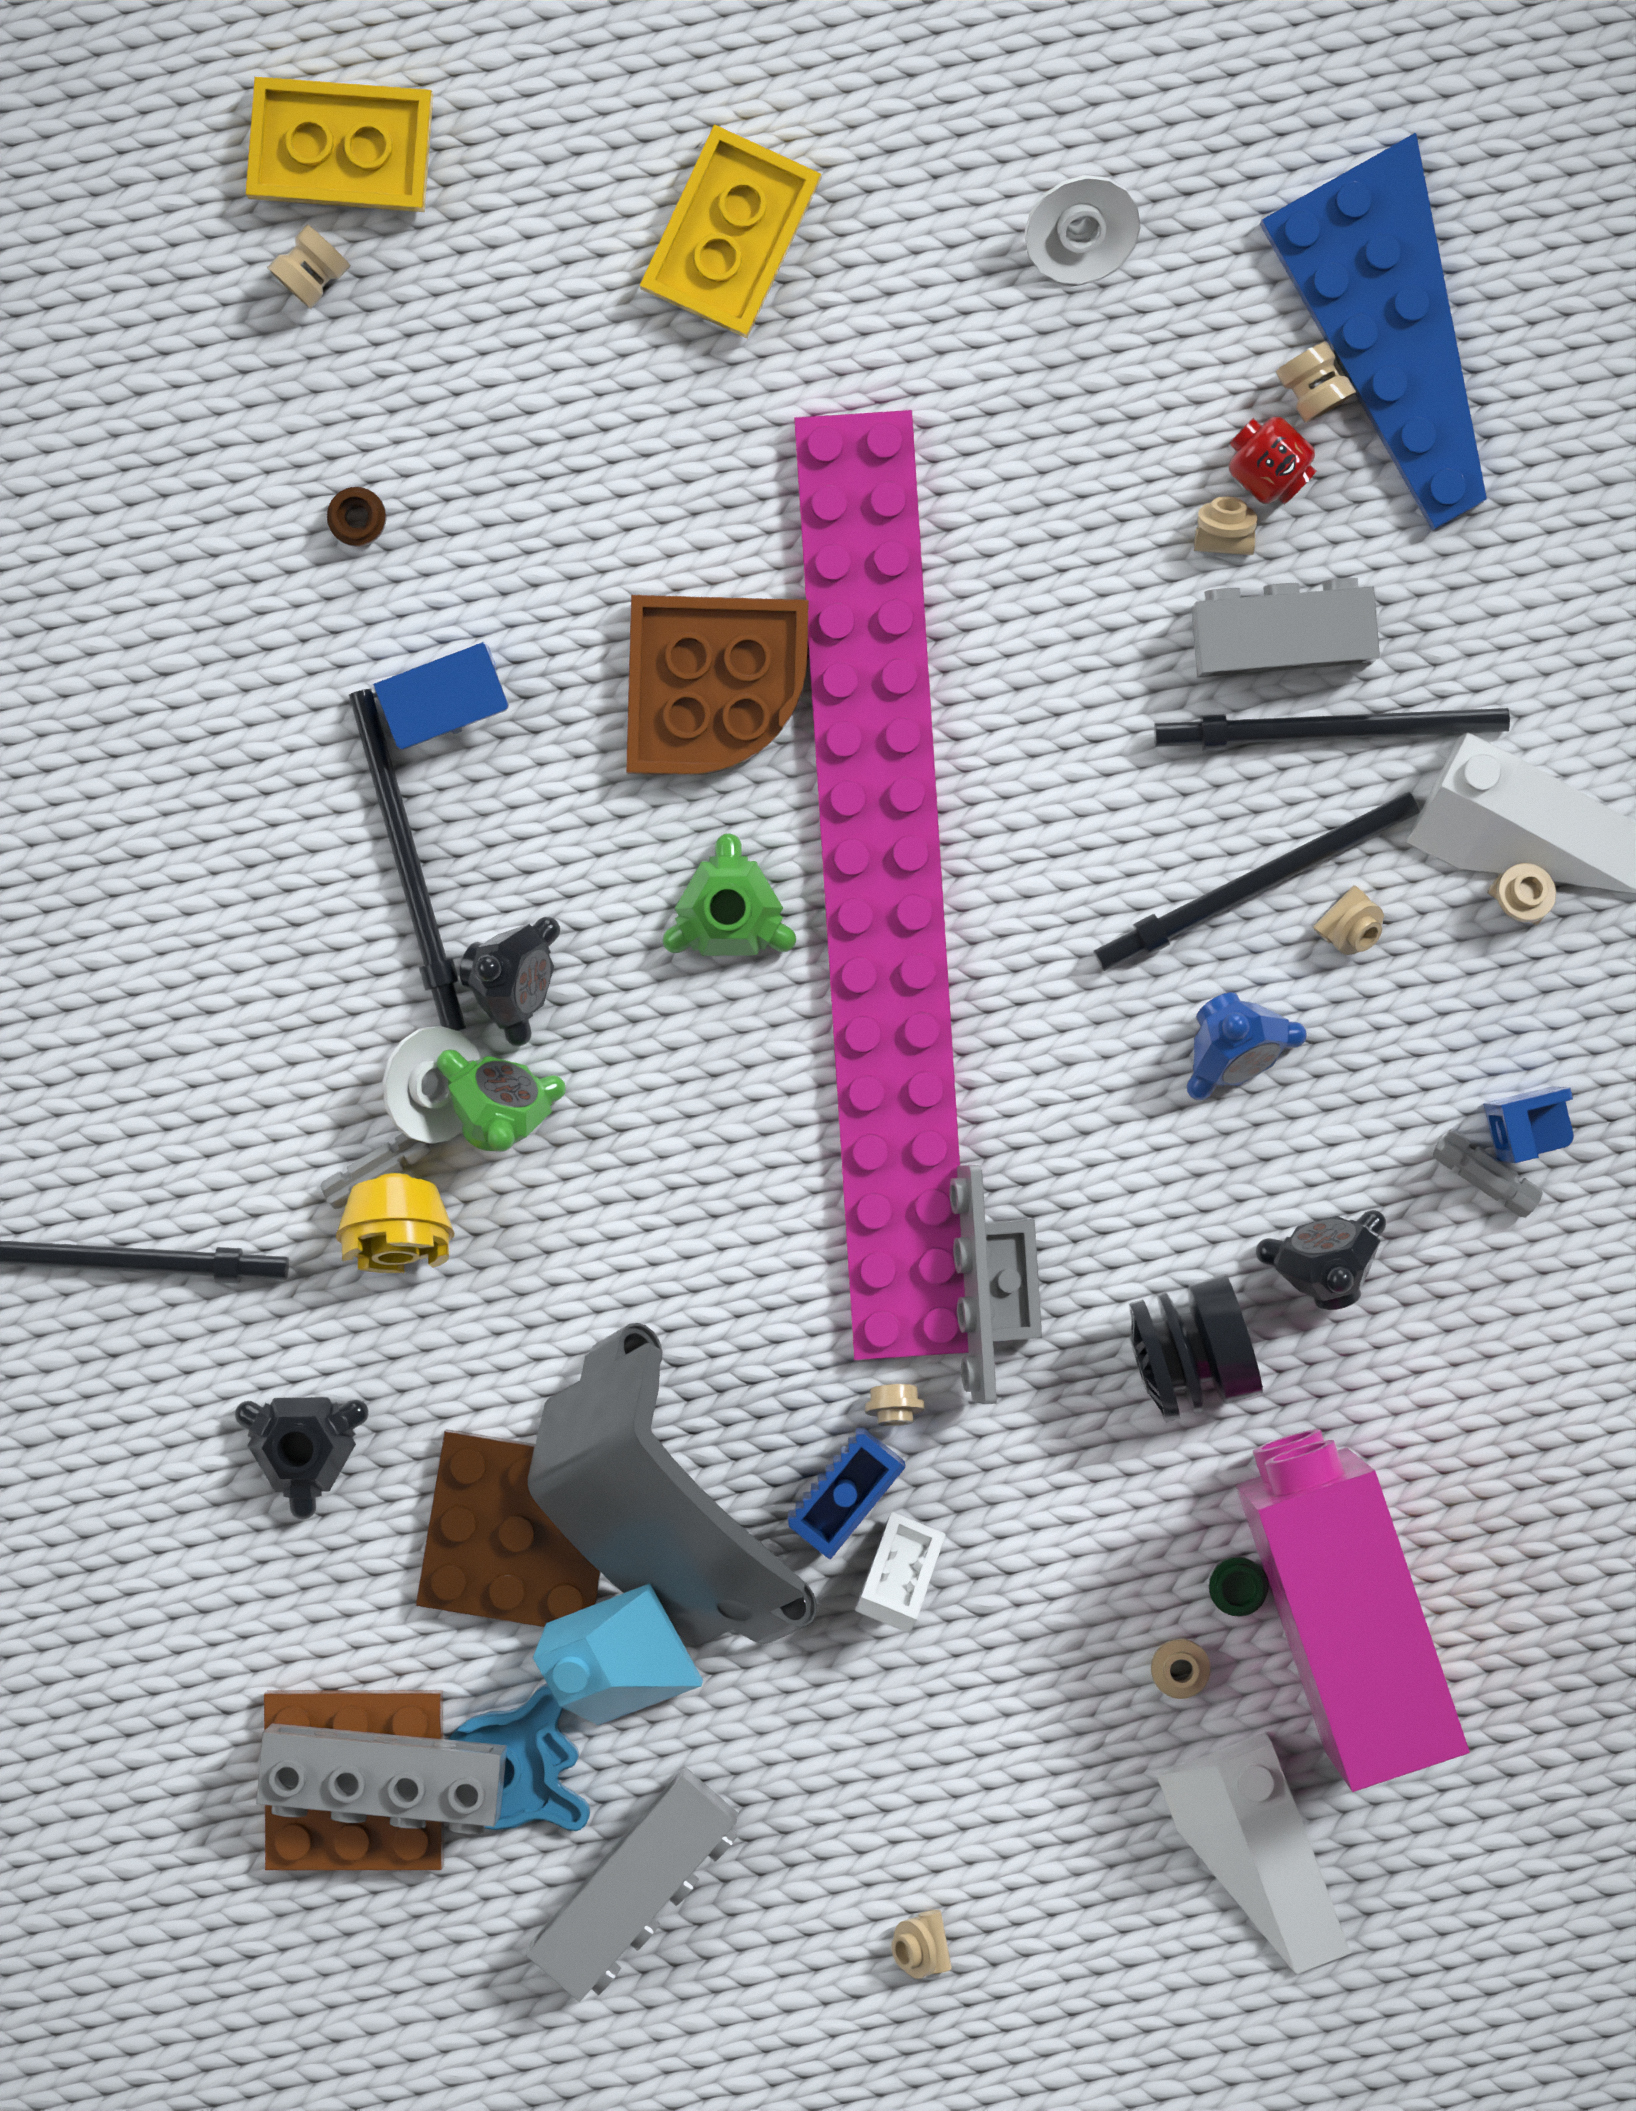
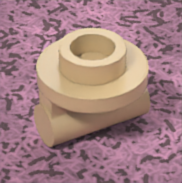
(1226, 527)
(1524, 892)
(1352, 923)
(921, 1945)

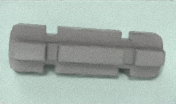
(381, 1161)
(1487, 1173)

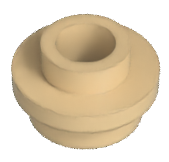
(894, 1404)
(1167, 1655)

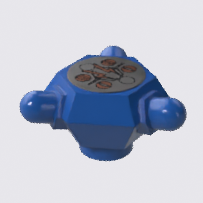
(1237, 1043)

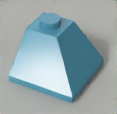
(615, 1657)

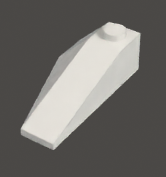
(1505, 812)
(1252, 1838)

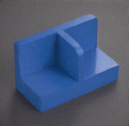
(442, 696)
(1530, 1123)

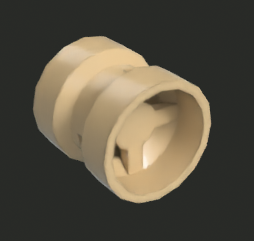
(318, 257)
(1310, 369)

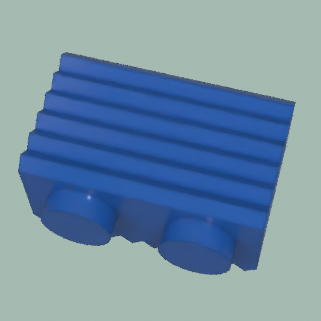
(845, 1492)

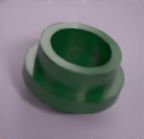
(1238, 1586)

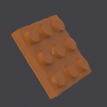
(327, 1844)

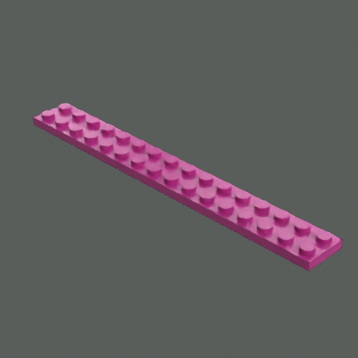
(882, 879)

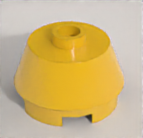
(394, 1224)

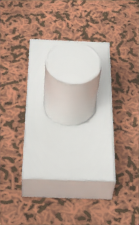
(900, 1572)

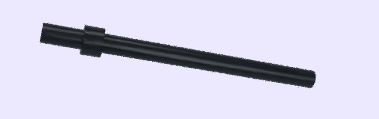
(1215, 731)
(1153, 933)
(438, 971)
(226, 1264)

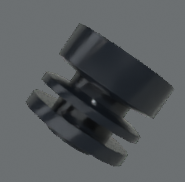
(1195, 1348)

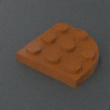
(711, 680)

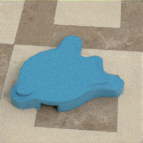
(532, 1763)

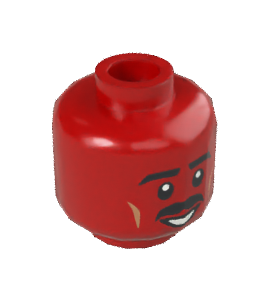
(1271, 460)

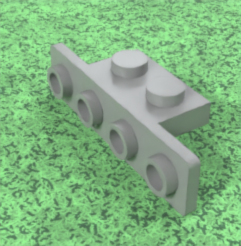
(998, 1282)

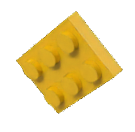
(339, 144)
(730, 231)

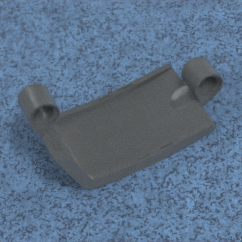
(641, 1513)

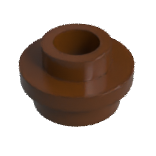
(340, 507)

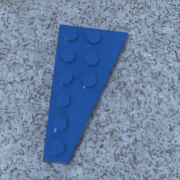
(1379, 295)

